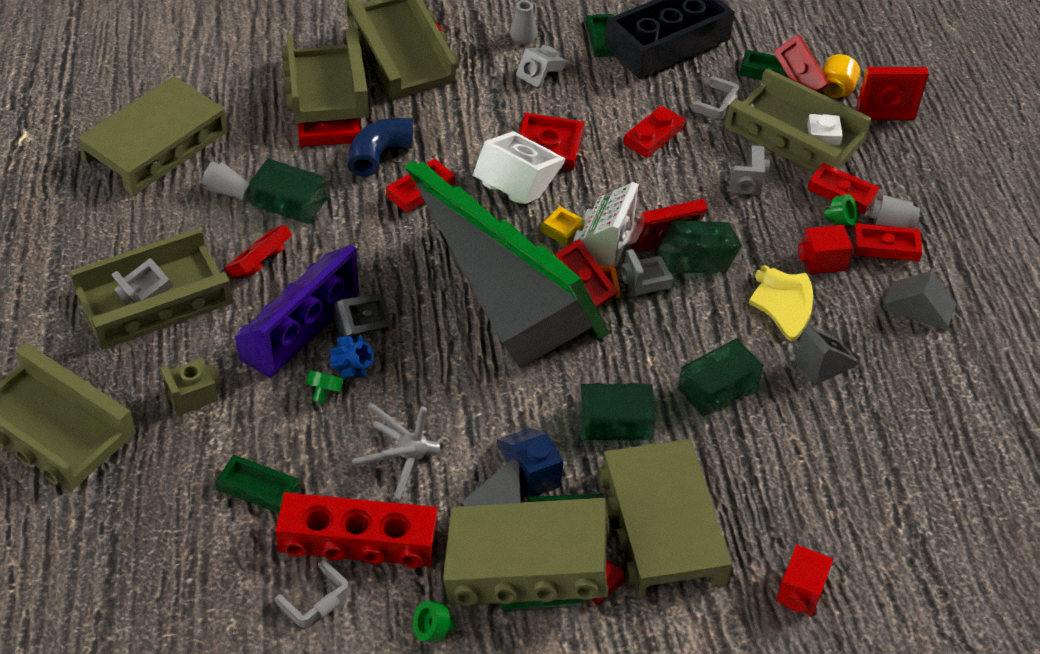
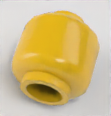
(842, 74)

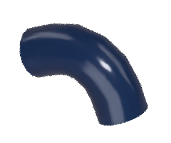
(376, 139)

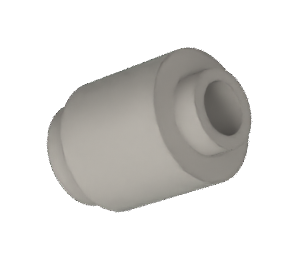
(894, 212)

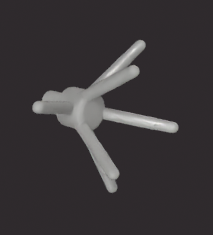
(410, 445)

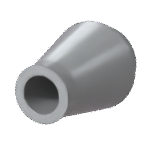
(523, 26)
(225, 181)

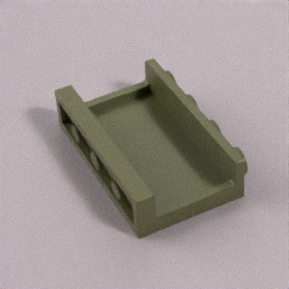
(402, 45)
(325, 81)
(779, 116)
(154, 133)
(182, 259)
(59, 419)
(663, 515)
(527, 552)

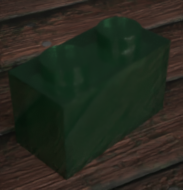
(288, 191)
(699, 247)
(720, 377)
(616, 411)

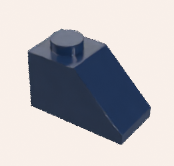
(538, 460)

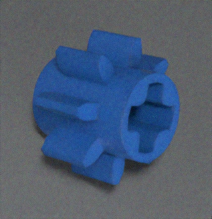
(351, 356)

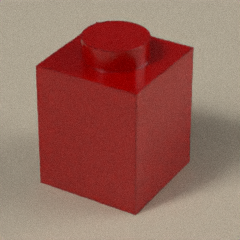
(825, 249)
(804, 580)

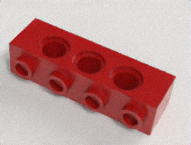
(343, 516)

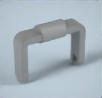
(713, 112)
(323, 606)

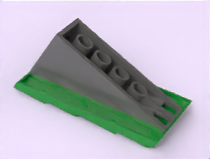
(521, 287)

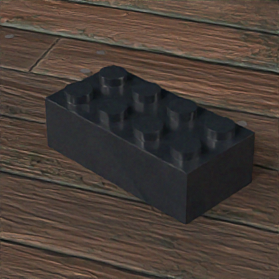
(667, 32)

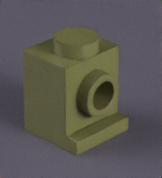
(191, 385)

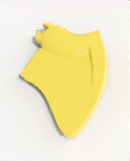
(785, 299)

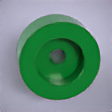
(842, 210)
(323, 384)
(432, 621)

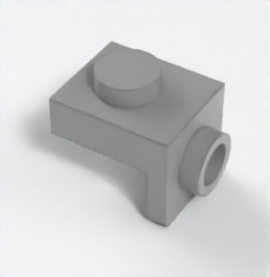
(537, 62)
(750, 178)
(645, 274)
(142, 283)

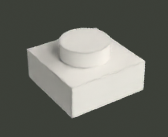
(825, 128)

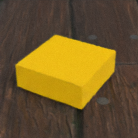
(562, 226)

